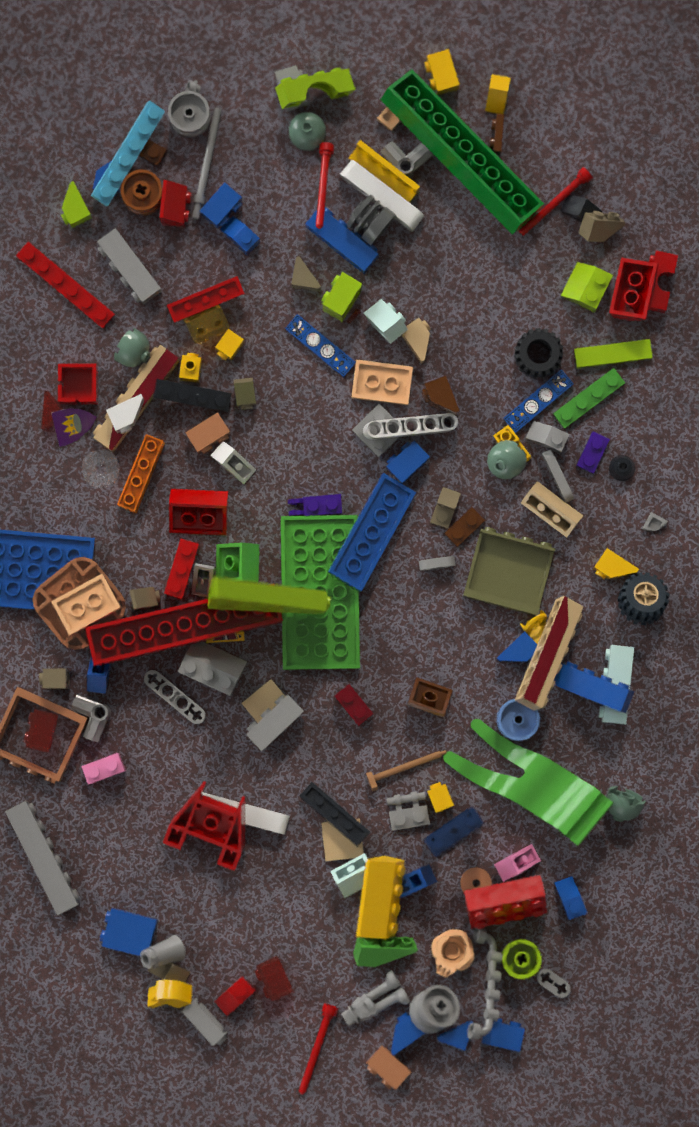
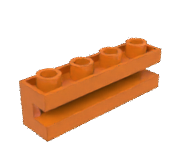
(141, 473)

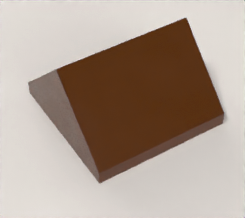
(429, 697)

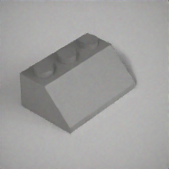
(212, 667)

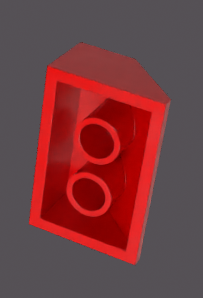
(633, 289)
(198, 512)

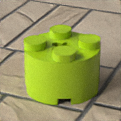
(517, 948)

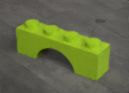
(334, 83)

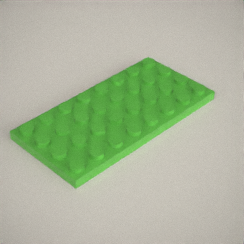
(307, 553)

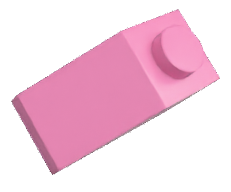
(517, 862)

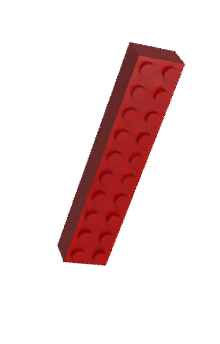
(169, 630)

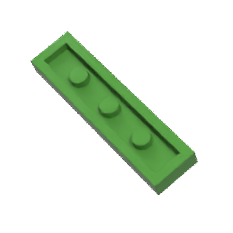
(589, 398)

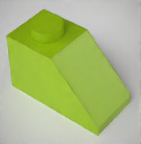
(74, 207)

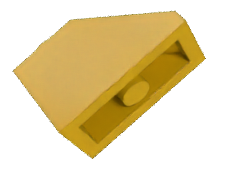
(613, 566)

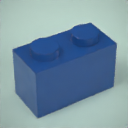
(221, 206)
(407, 462)
(505, 1035)

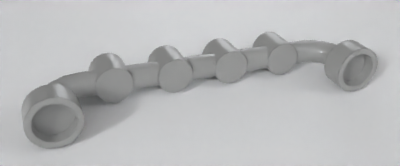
(492, 977)

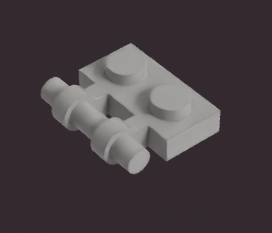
(408, 817)

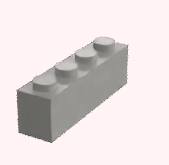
(129, 266)

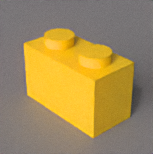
(442, 71)

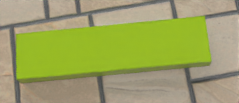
(613, 353)

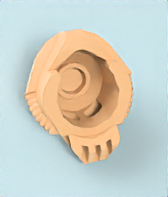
(452, 952)

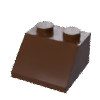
(440, 396)

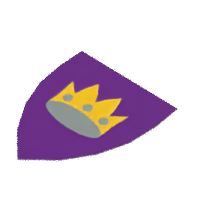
(71, 424)

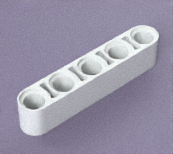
(370, 185)
(419, 426)
(259, 817)

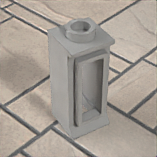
(205, 1022)

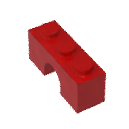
(667, 266)
(181, 569)

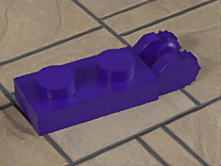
(317, 505)

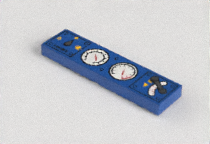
(320, 345)
(538, 401)

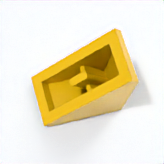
(497, 94)

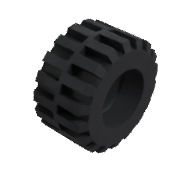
(545, 338)

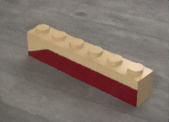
(158, 367)
(549, 653)

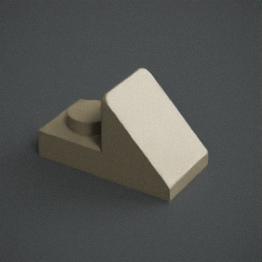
(445, 508)
(171, 972)

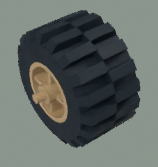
(643, 598)

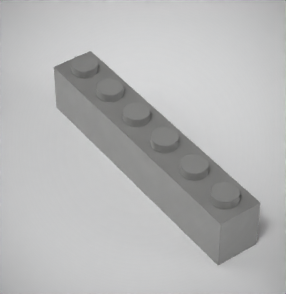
(42, 857)

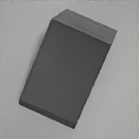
(577, 206)

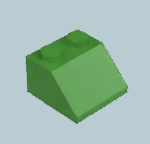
(238, 561)

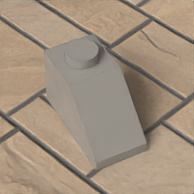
(547, 436)

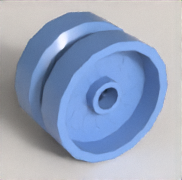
(513, 730)

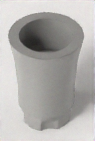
(163, 953)

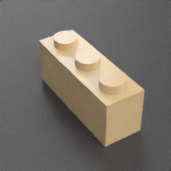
(551, 509)

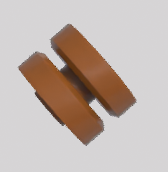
(140, 181)

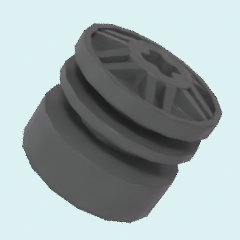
(370, 219)

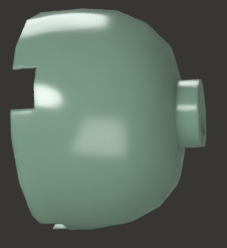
(307, 131)
(133, 349)
(506, 460)
(626, 804)

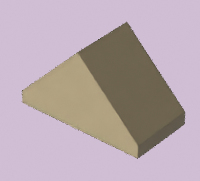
(303, 277)

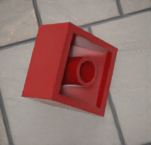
(174, 204)

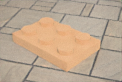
(382, 382)
(86, 604)

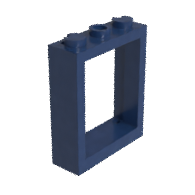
(453, 831)

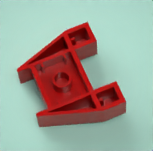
(211, 822)

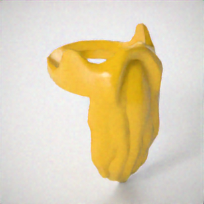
(535, 626)

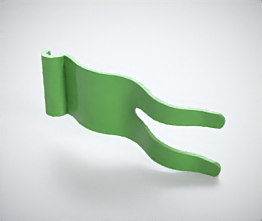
(543, 789)

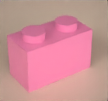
(103, 768)

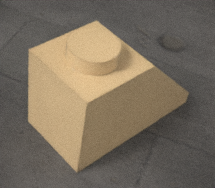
(417, 338)

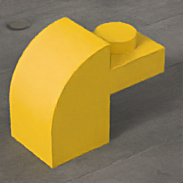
(171, 993)

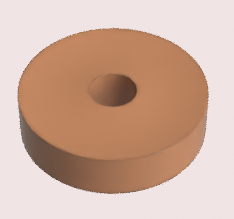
(472, 874)

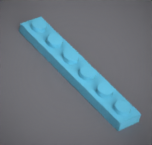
(127, 153)

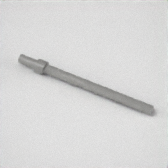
(199, 198)

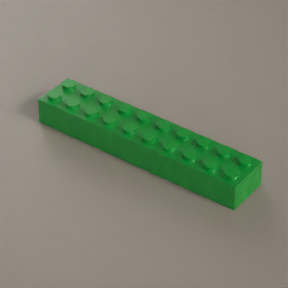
(461, 151)

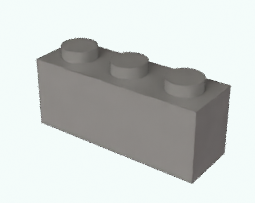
(274, 722)

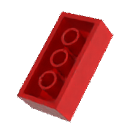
(505, 902)

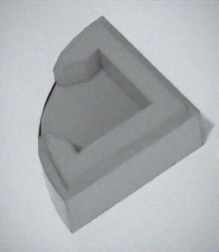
(654, 523)

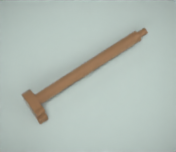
(373, 778)

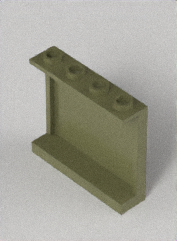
(509, 571)

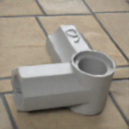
(414, 159)
(89, 708)

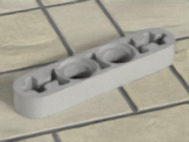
(177, 694)

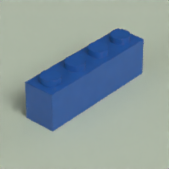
(343, 241)
(594, 688)

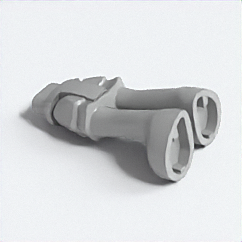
(364, 1007)

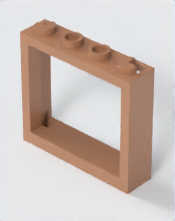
(33, 768)

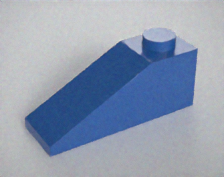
(417, 880)

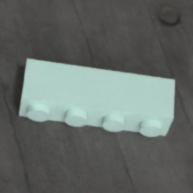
(619, 669)

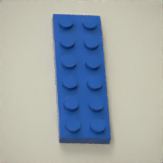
(371, 532)

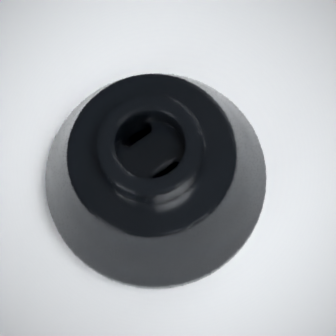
(618, 473)

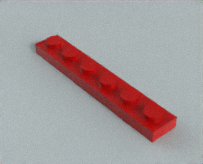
(65, 285)

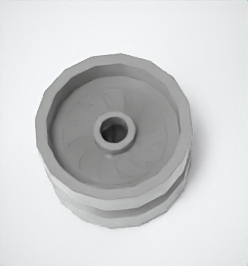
(191, 103)
(434, 1009)

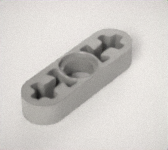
(556, 473)

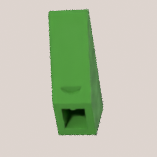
(378, 951)

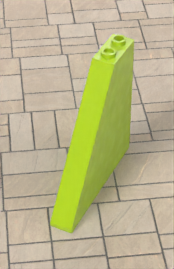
(254, 596)

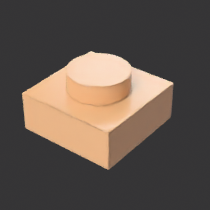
(388, 119)

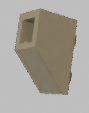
(600, 226)

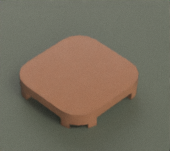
(63, 581)

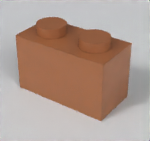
(208, 433)
(388, 1067)

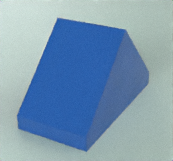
(457, 1036)

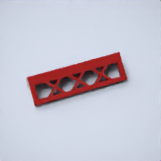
(205, 299)

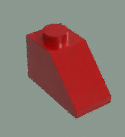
(235, 995)

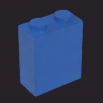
(128, 931)

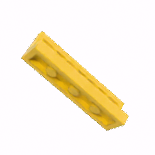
(385, 171)

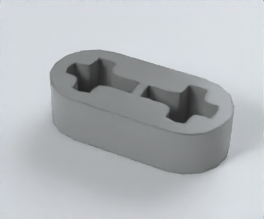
(437, 563)
(550, 986)

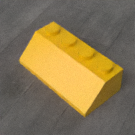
(380, 897)

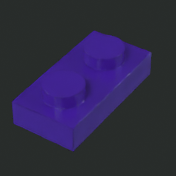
(592, 452)

